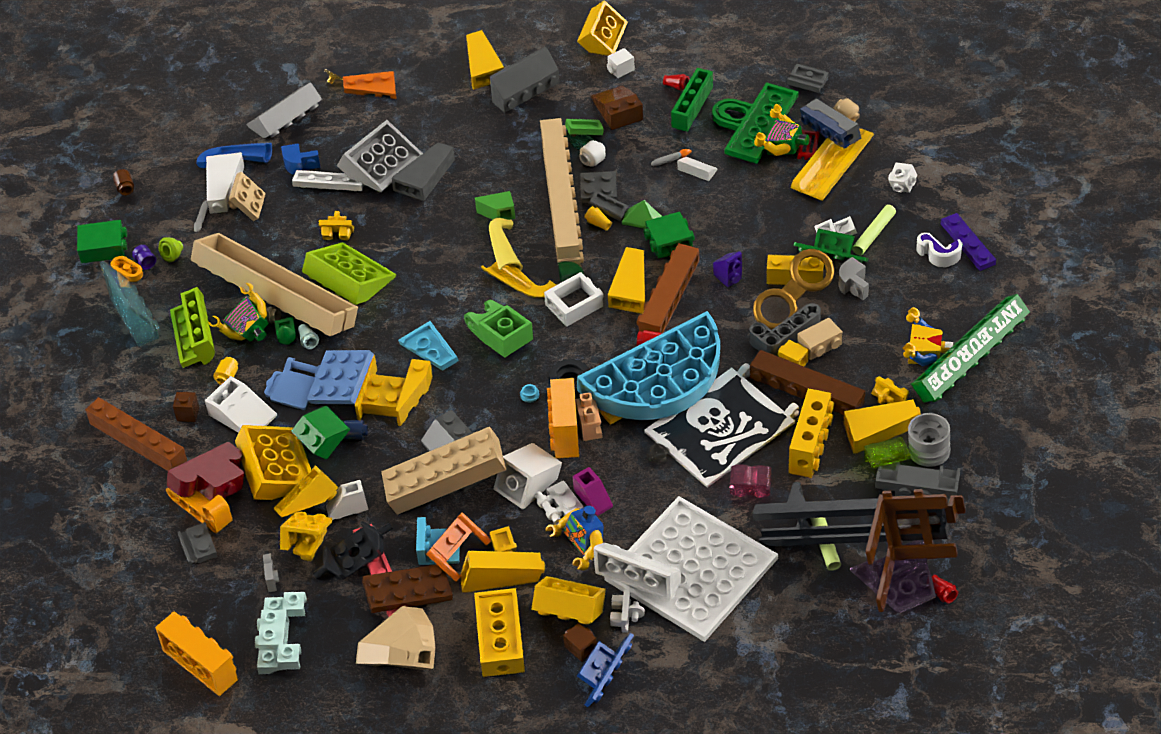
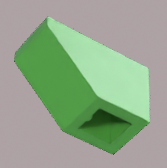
(496, 206)

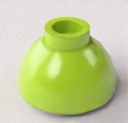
(170, 249)

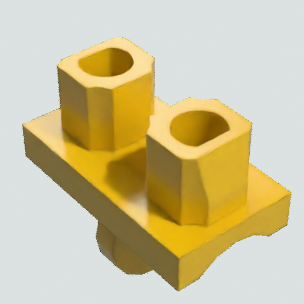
(336, 224)
(888, 392)
(308, 545)

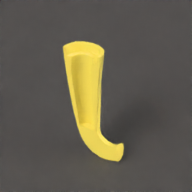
(502, 249)

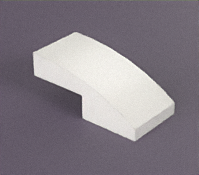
(843, 226)

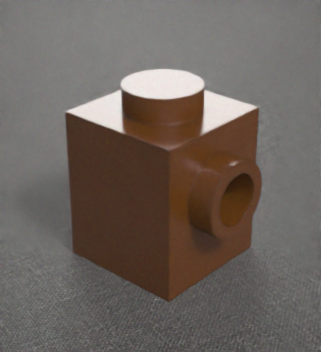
(186, 406)
(579, 641)

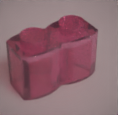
(750, 480)

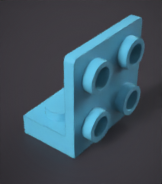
(426, 538)

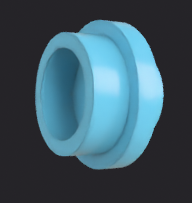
(529, 393)

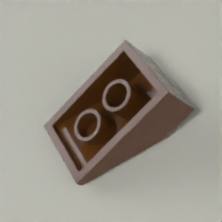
(618, 106)

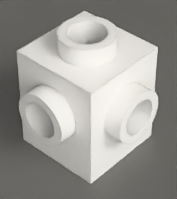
(902, 177)

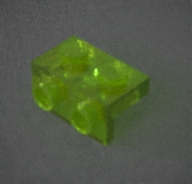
(886, 452)

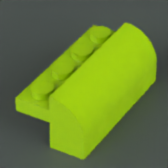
(192, 329)

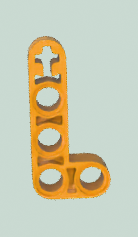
(213, 513)

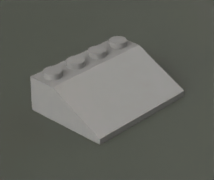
(378, 157)

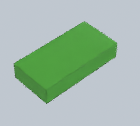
(584, 127)

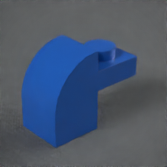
(299, 161)

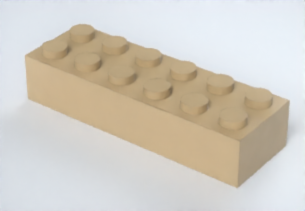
(443, 470)

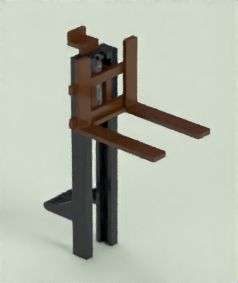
(894, 521)

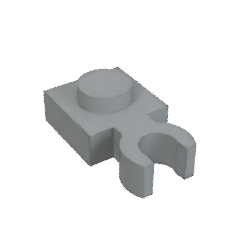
(271, 575)

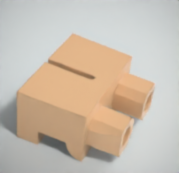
(588, 417)

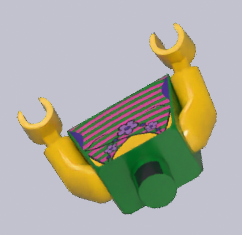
(783, 136)
(246, 319)

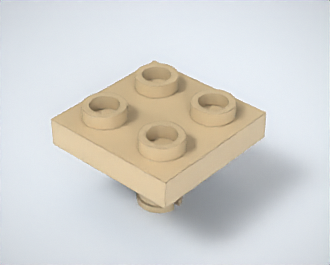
(246, 196)

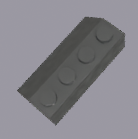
(524, 80)
(444, 431)

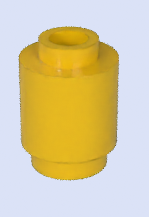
(225, 369)

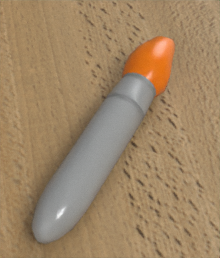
(681, 154)

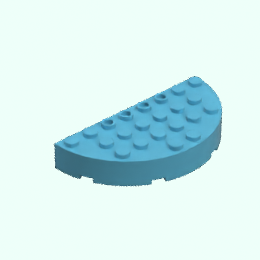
(659, 374)

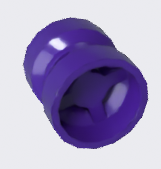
(144, 257)

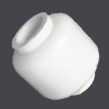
(592, 153)

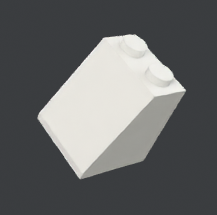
(526, 473)

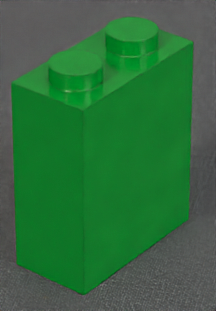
(101, 241)

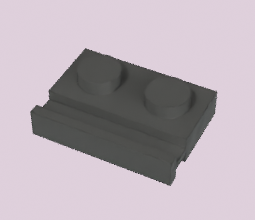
(807, 78)
(197, 544)

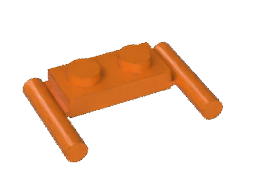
(451, 540)

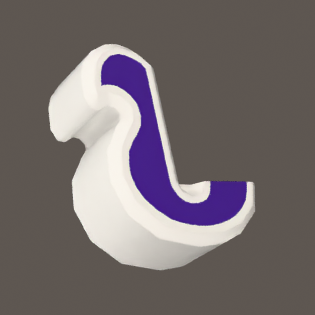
(936, 252)

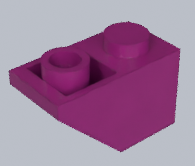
(591, 490)

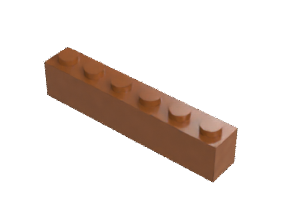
(669, 289)
(135, 435)

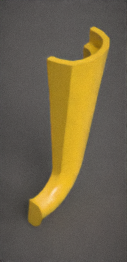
(516, 279)

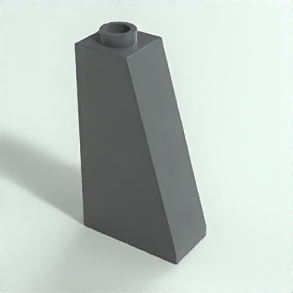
(424, 172)

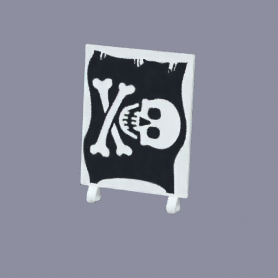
(722, 427)

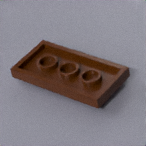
(406, 588)

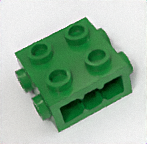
(667, 232)

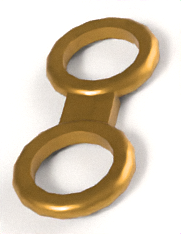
(796, 286)

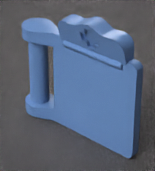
(291, 387)

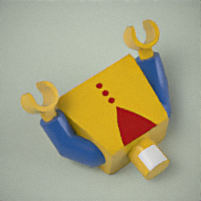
(925, 341)

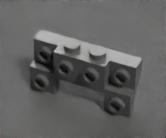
(907, 478)

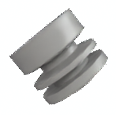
(929, 439)

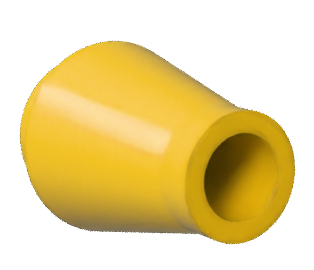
(597, 218)

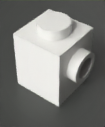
(620, 63)

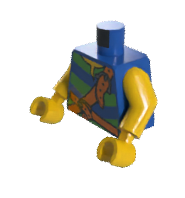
(584, 532)

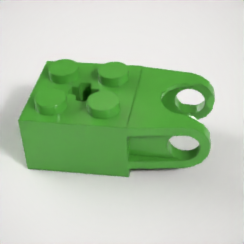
(500, 327)

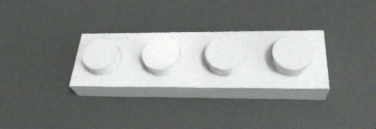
(325, 180)

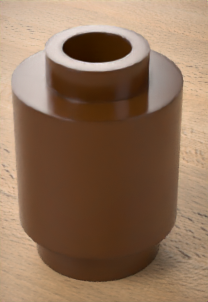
(123, 182)

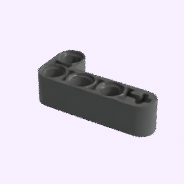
(771, 340)

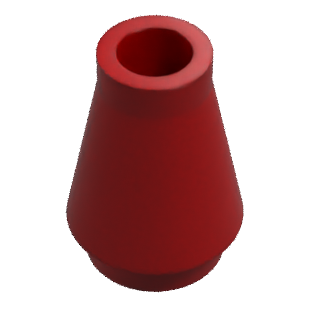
(676, 81)
(944, 590)

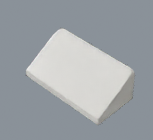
(696, 168)

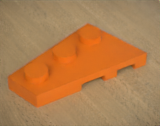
(374, 83)

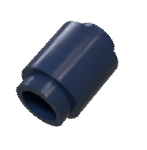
(357, 430)

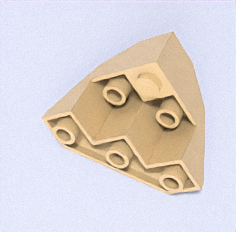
(400, 641)

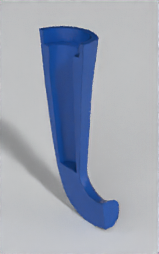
(255, 152)

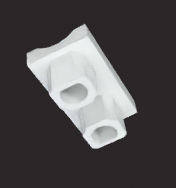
(623, 602)

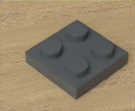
(601, 181)

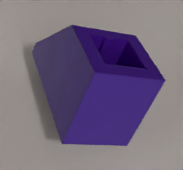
(728, 268)

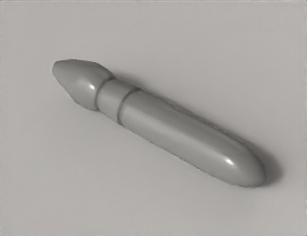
(200, 218)

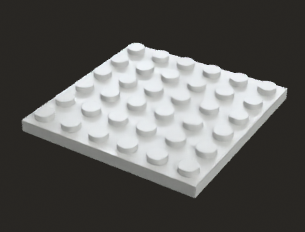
(714, 563)

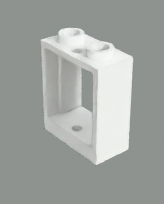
(579, 310)

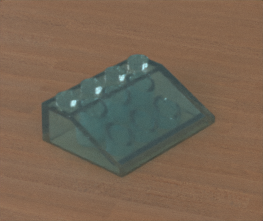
(130, 306)

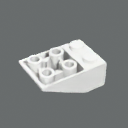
(238, 405)

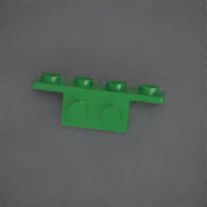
(833, 243)

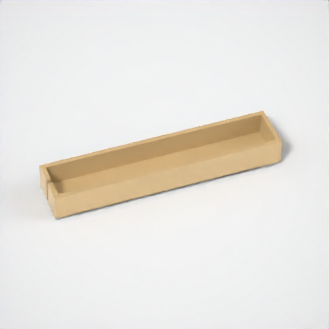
(561, 192)
(274, 284)

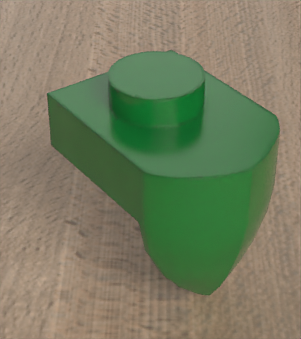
(285, 330)

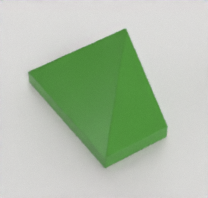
(638, 214)

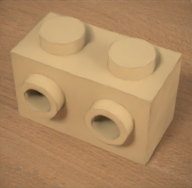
(820, 338)

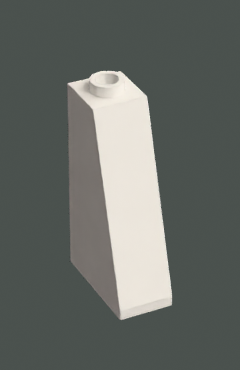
(220, 179)

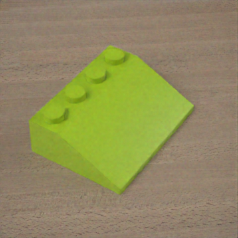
(346, 272)

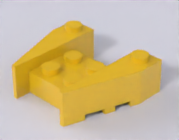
(393, 394)

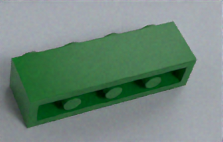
(692, 99)

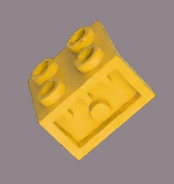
(301, 523)

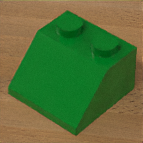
(321, 431)

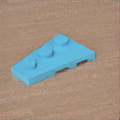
(430, 346)

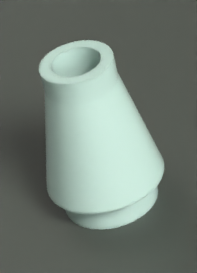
(308, 337)

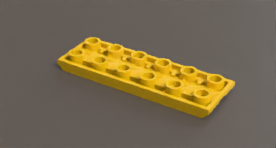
(828, 166)

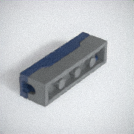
(830, 123)

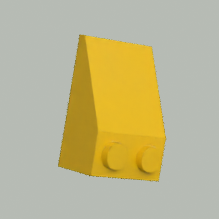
(310, 491)

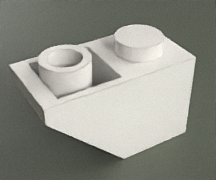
(348, 501)

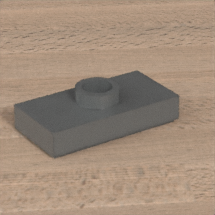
(608, 205)

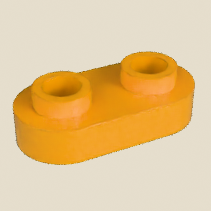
(127, 268)

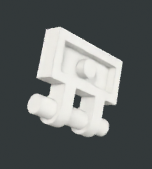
(562, 497)

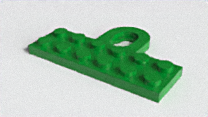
(756, 119)

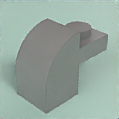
(852, 278)

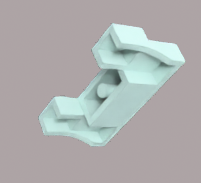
(273, 633)

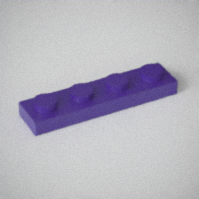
(970, 242)

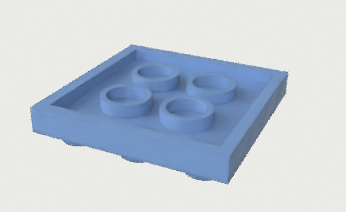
(340, 377)

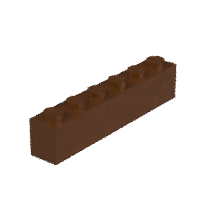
(798, 379)

